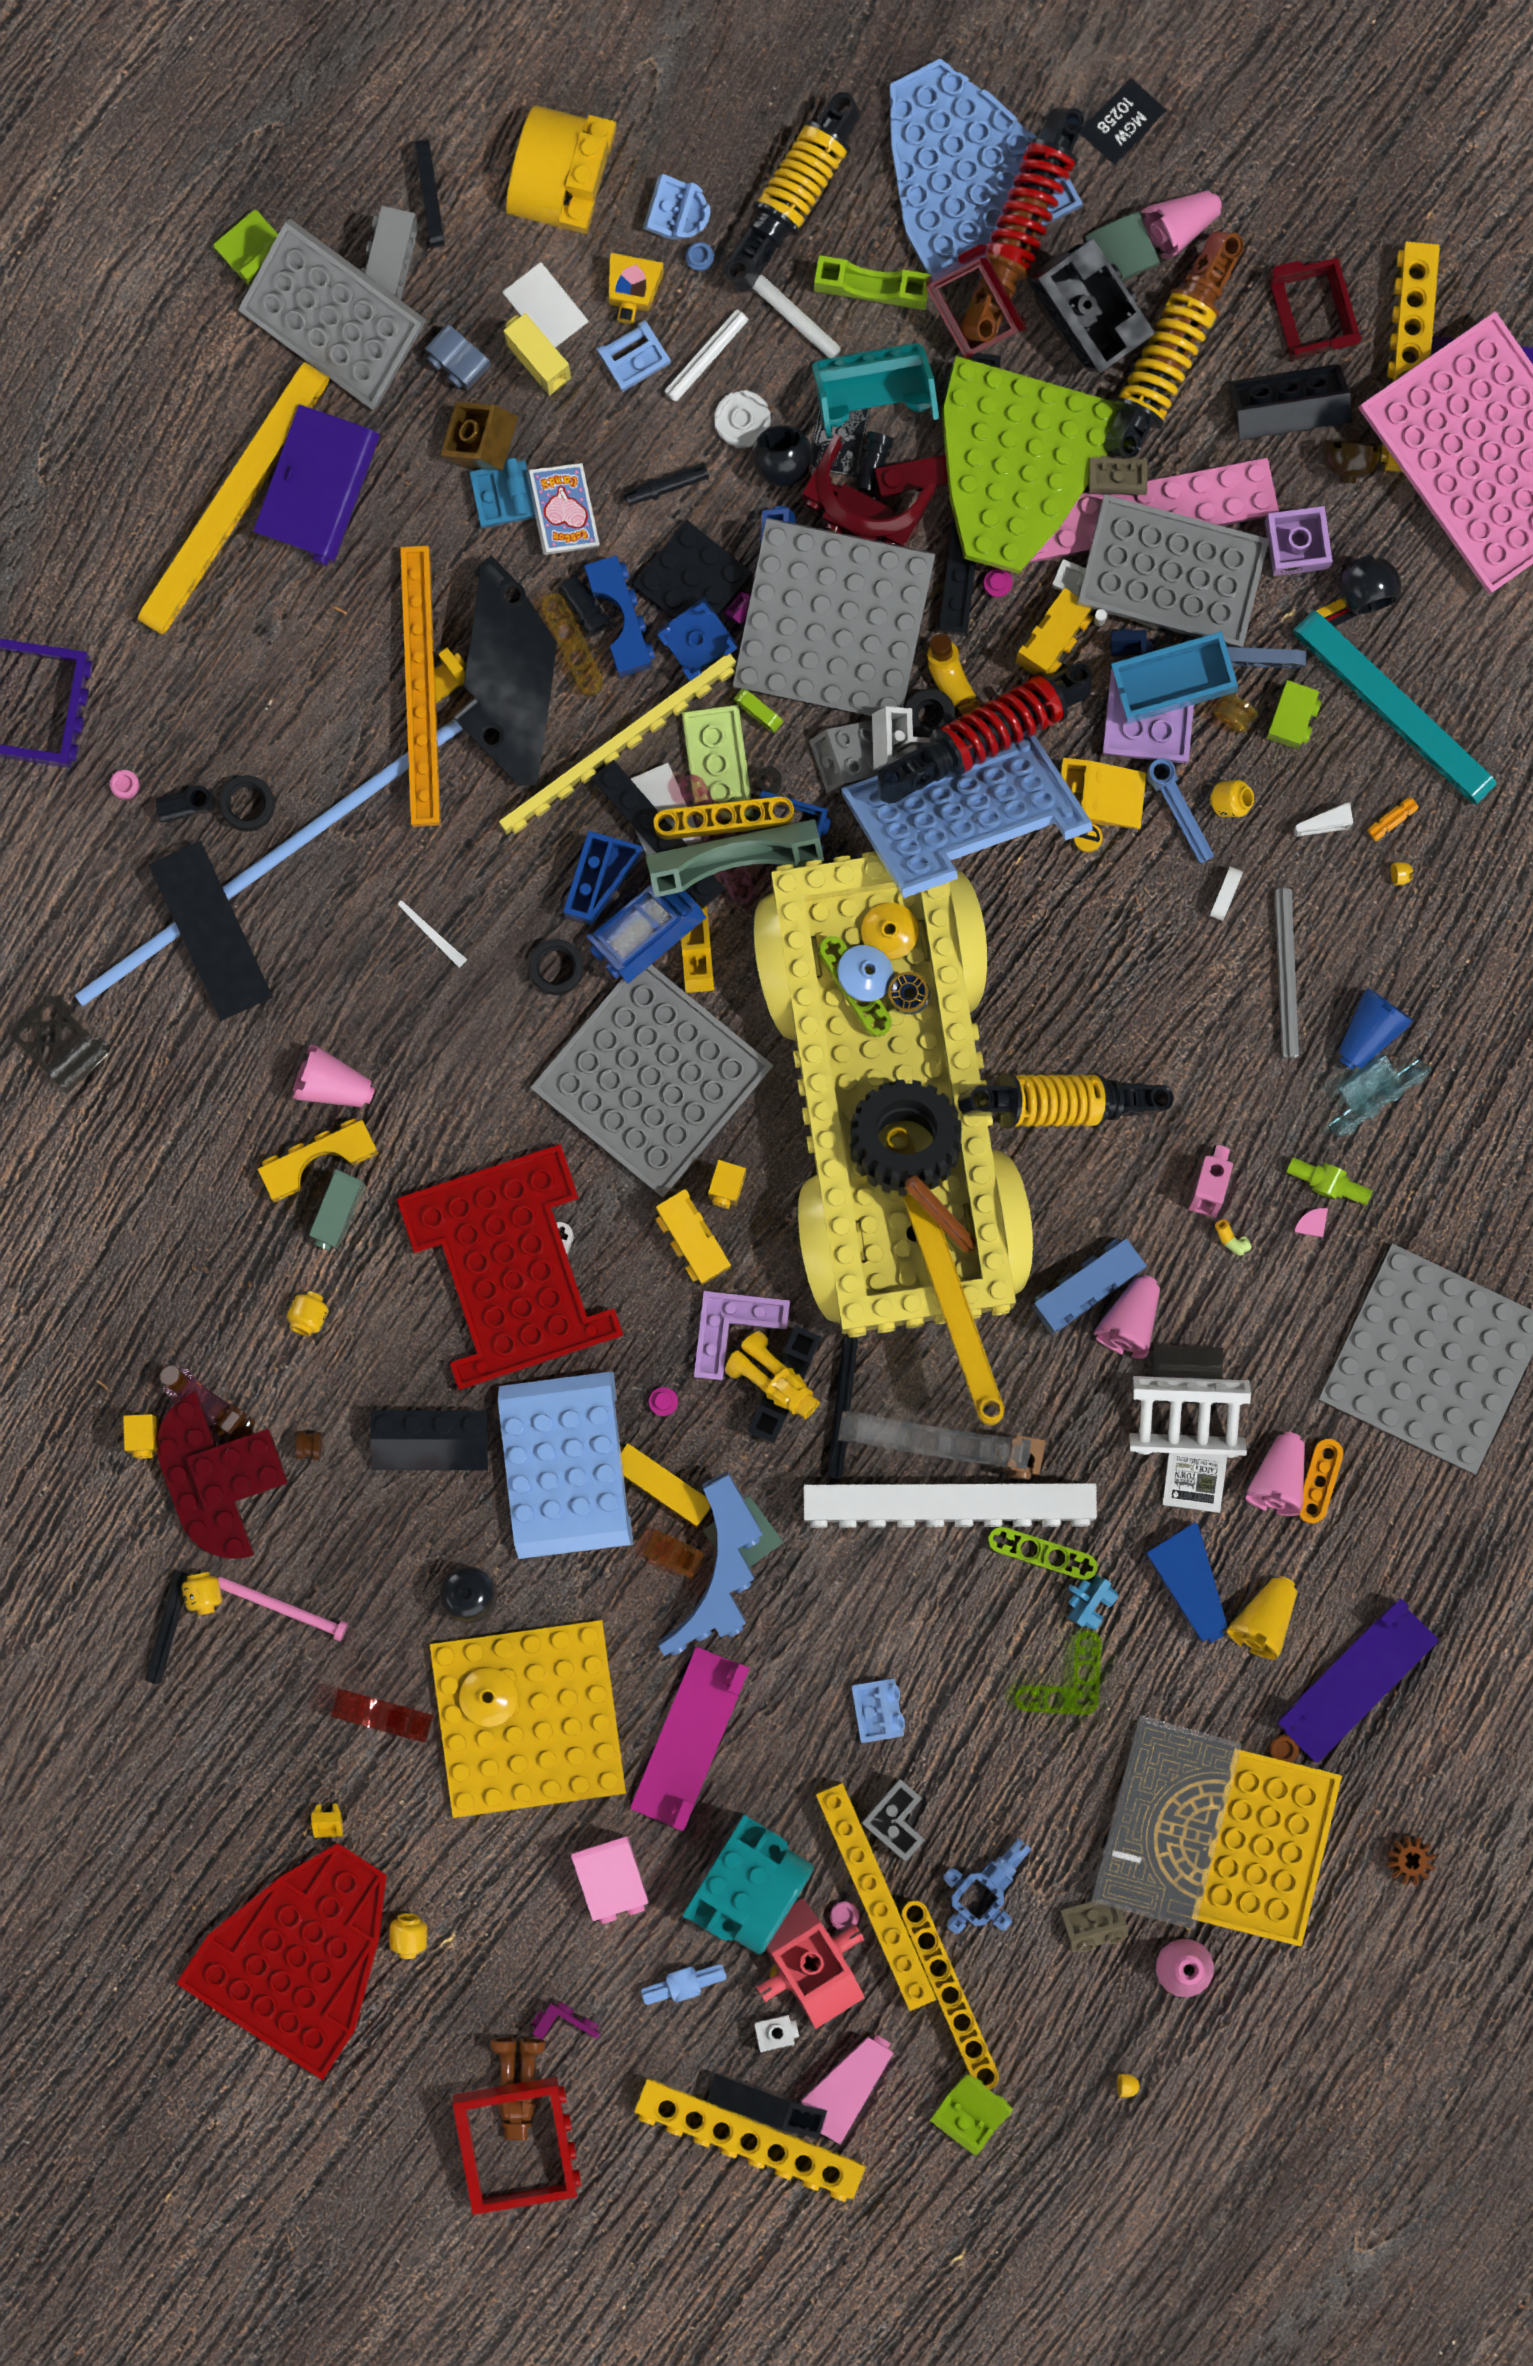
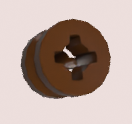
(309, 1445)

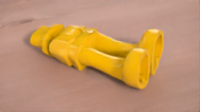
(784, 1389)

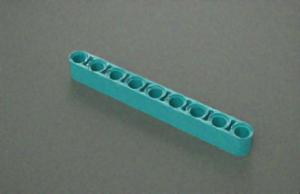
(1394, 707)

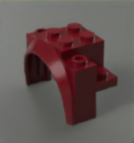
(856, 513)

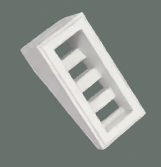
(1332, 820)

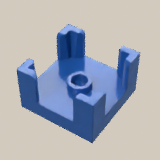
(697, 638)

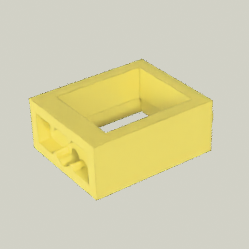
(536, 353)

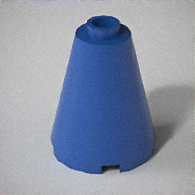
(1371, 1029)

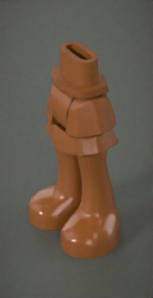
(517, 2114)

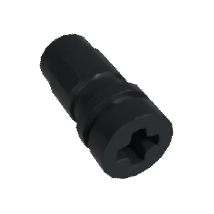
(874, 457)
(582, 605)

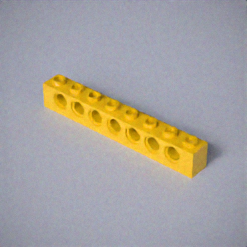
(1426, 259)
(876, 1897)
(841, 2189)

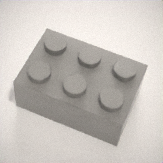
(391, 249)

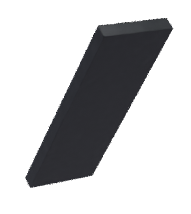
(210, 930)

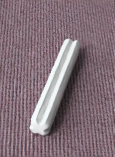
(796, 317)
(706, 355)

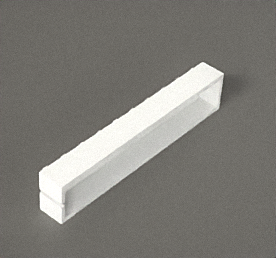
(950, 1504)

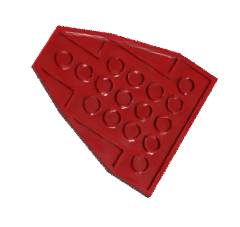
(297, 1958)

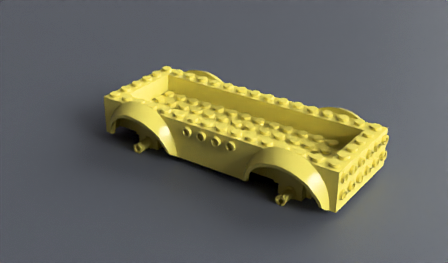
(848, 1230)

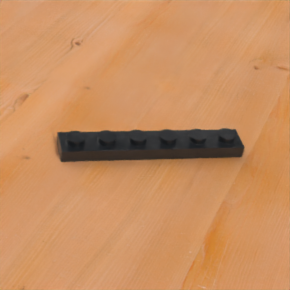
(641, 816)

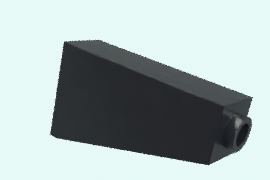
(766, 2106)

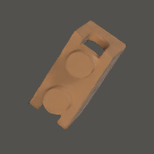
(1034, 1462)

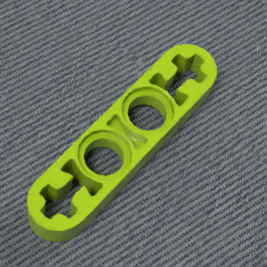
(866, 1022)
(1043, 1549)

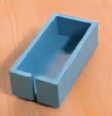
(1175, 677)

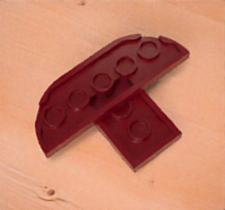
(211, 1478)

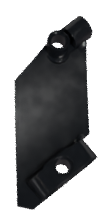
(508, 675)

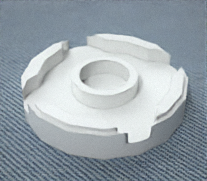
(741, 418)

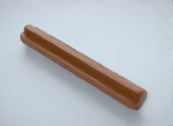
(940, 1214)

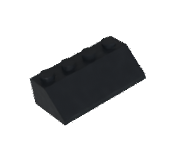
(1290, 402)
(429, 1440)

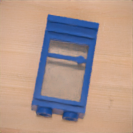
(644, 931)

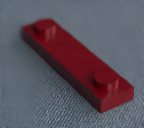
(911, 476)

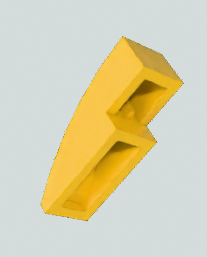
(697, 958)

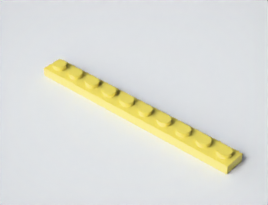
(629, 737)

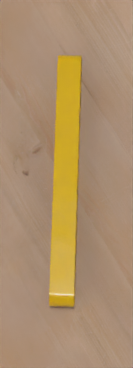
(230, 501)

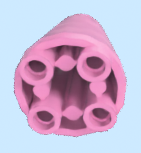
(1173, 1960)

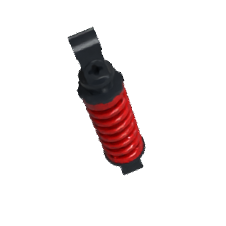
(986, 731)

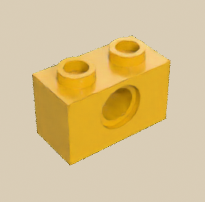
(726, 1184)
(141, 1435)

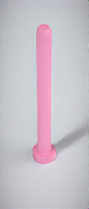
(337, 1630)

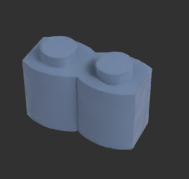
(457, 357)

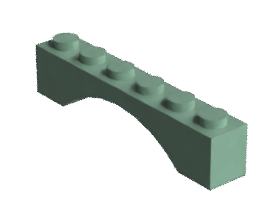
(784, 845)

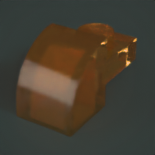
(673, 1554)

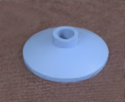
(854, 978)

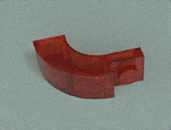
(382, 1715)

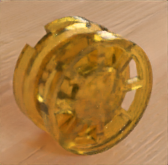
(1235, 713)

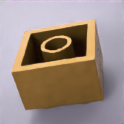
(479, 435)

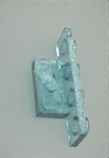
(1372, 1089)

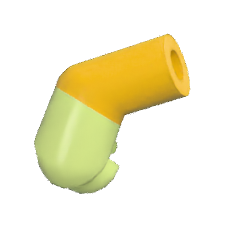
(1228, 1239)

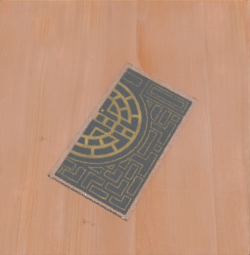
(1166, 1822)

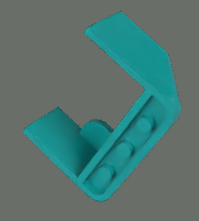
(873, 381)

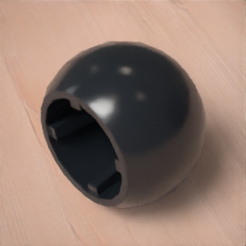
(782, 455)
(1369, 585)

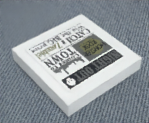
(1195, 1481)

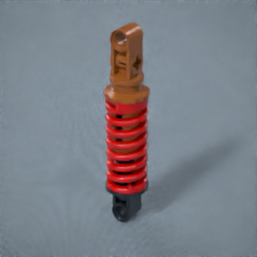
(1027, 208)

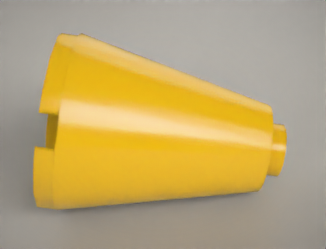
(1266, 1619)

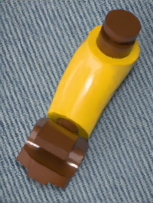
(949, 675)

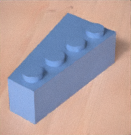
(1089, 1286)

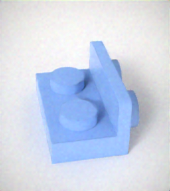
(878, 1710)

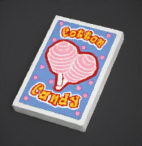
(562, 509)

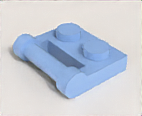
(639, 362)

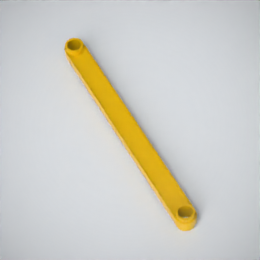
(951, 1298)

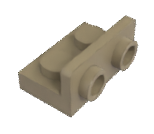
(1118, 475)
(1093, 1925)

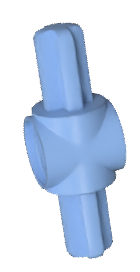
(683, 1984)

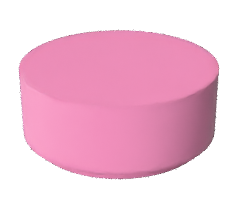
(124, 784)
(844, 1915)

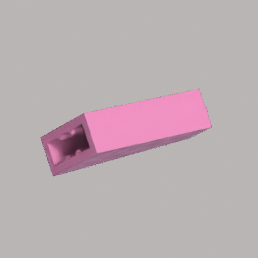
(849, 2085)

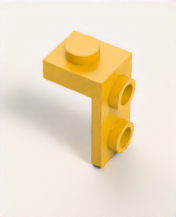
(449, 674)

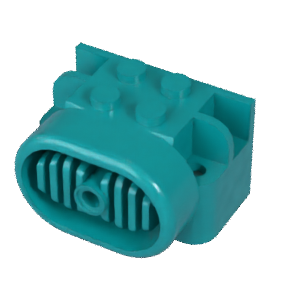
(750, 1887)

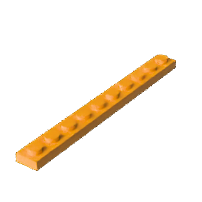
(420, 686)

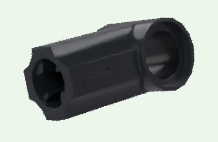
(182, 804)

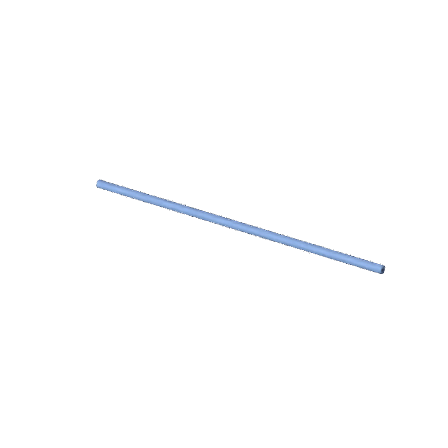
(263, 865)

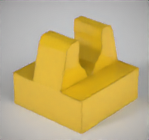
(327, 1823)

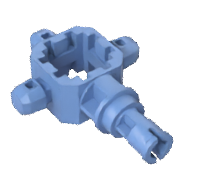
(996, 1878)

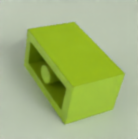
(1293, 715)

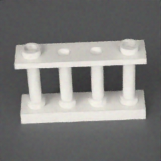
(1191, 1390)

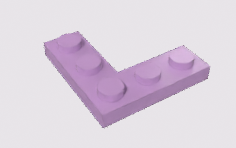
(726, 1309)

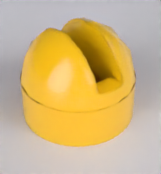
(1401, 873)
(1127, 2085)

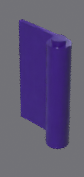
(317, 483)

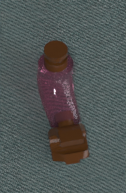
(228, 1423)

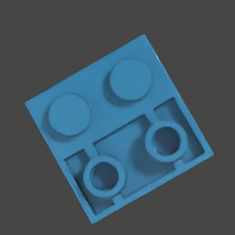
(502, 495)

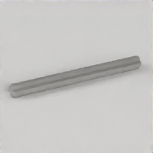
(1286, 973)

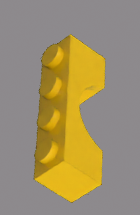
(284, 1174)

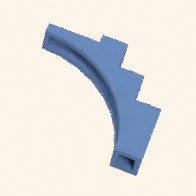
(731, 1572)

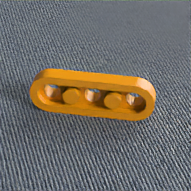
(1329, 1471)

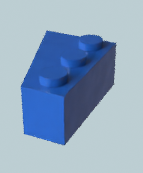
(599, 874)

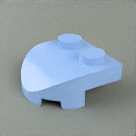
(676, 209)

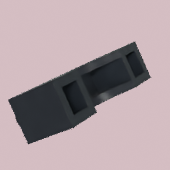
(796, 1355)

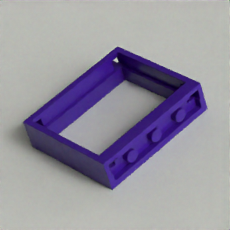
(78, 697)

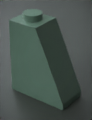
(337, 1210)

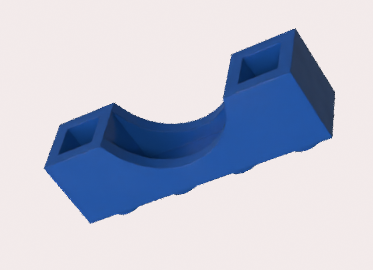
(608, 583)

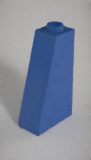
(1189, 1579)

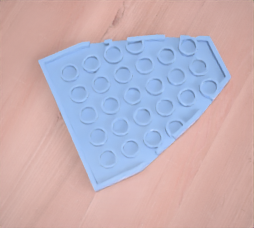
(955, 162)

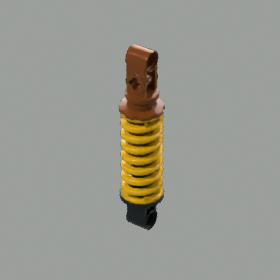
(1174, 339)

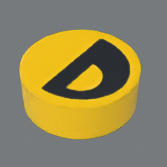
(1089, 841)

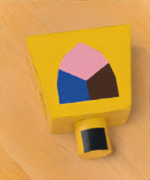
(633, 284)

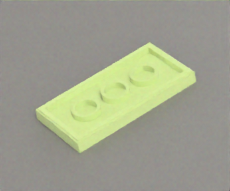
(717, 755)

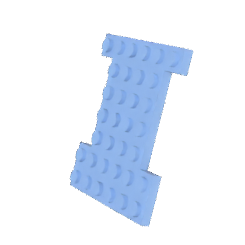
(964, 815)

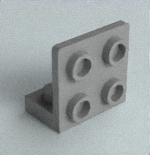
(844, 755)

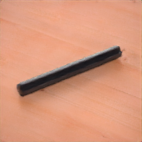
(842, 1403)

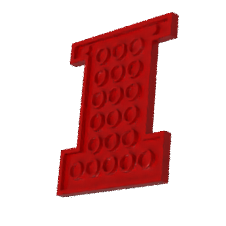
(509, 1264)

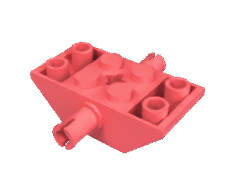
(832, 1984)

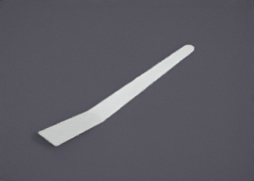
(450, 951)

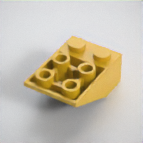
(1106, 791)

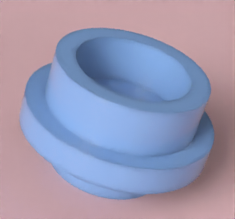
(699, 256)

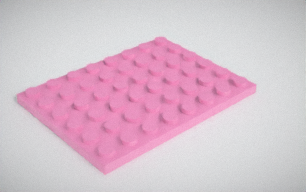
(1467, 445)

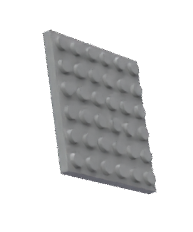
(833, 618)
(652, 1078)
(1432, 1359)

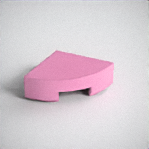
(1312, 1223)

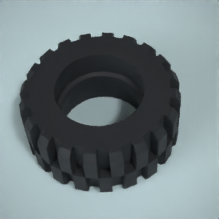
(911, 1104)

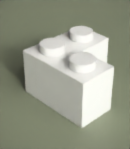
(893, 735)

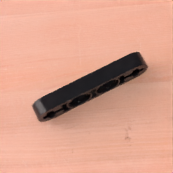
(430, 193)

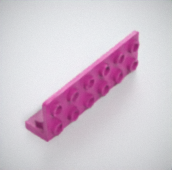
(689, 1738)

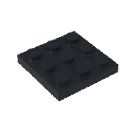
(689, 570)

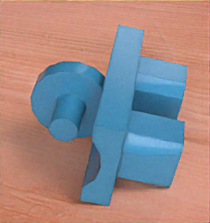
(1086, 1599)

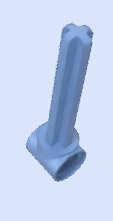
(1180, 809)

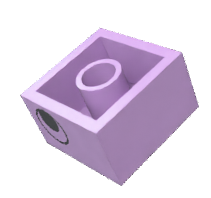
(1298, 541)

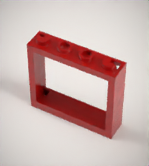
(507, 2094)

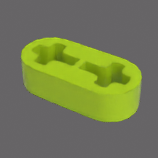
(758, 710)

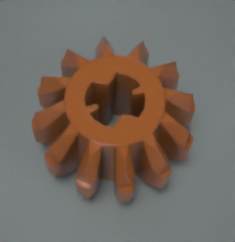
(1421, 1860)

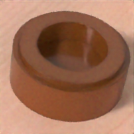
(1284, 1749)

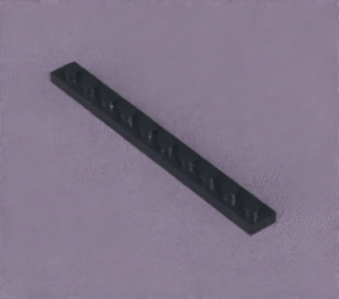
(960, 571)

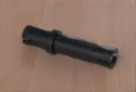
(654, 488)

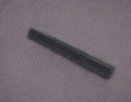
(167, 1629)

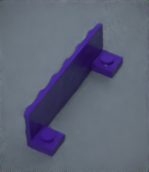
(1357, 1681)

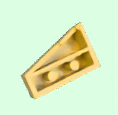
(1054, 635)
(692, 1238)

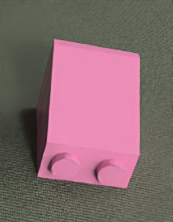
(610, 1880)

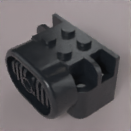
(1090, 306)

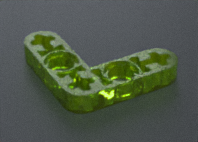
(1070, 1694)

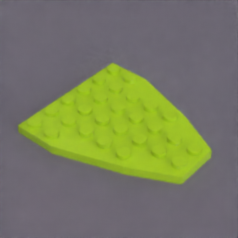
(1016, 459)

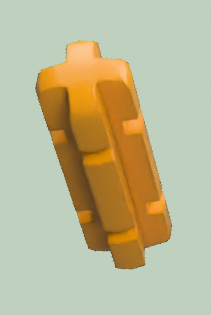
(1392, 818)

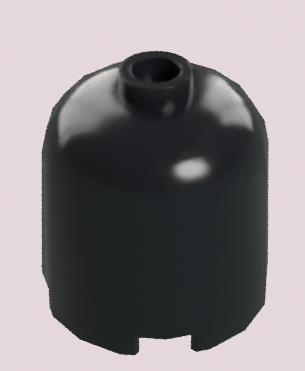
(468, 1594)

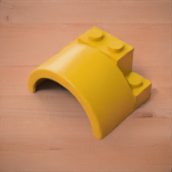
(555, 159)

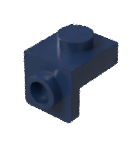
(1129, 642)

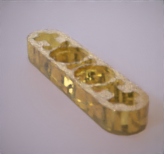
(569, 646)

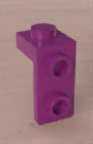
(544, 2020)

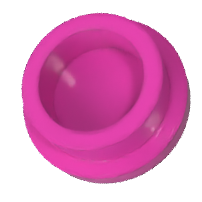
(998, 583)
(663, 1401)

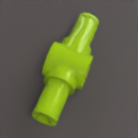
(1329, 1181)

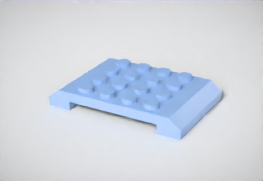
(564, 1465)

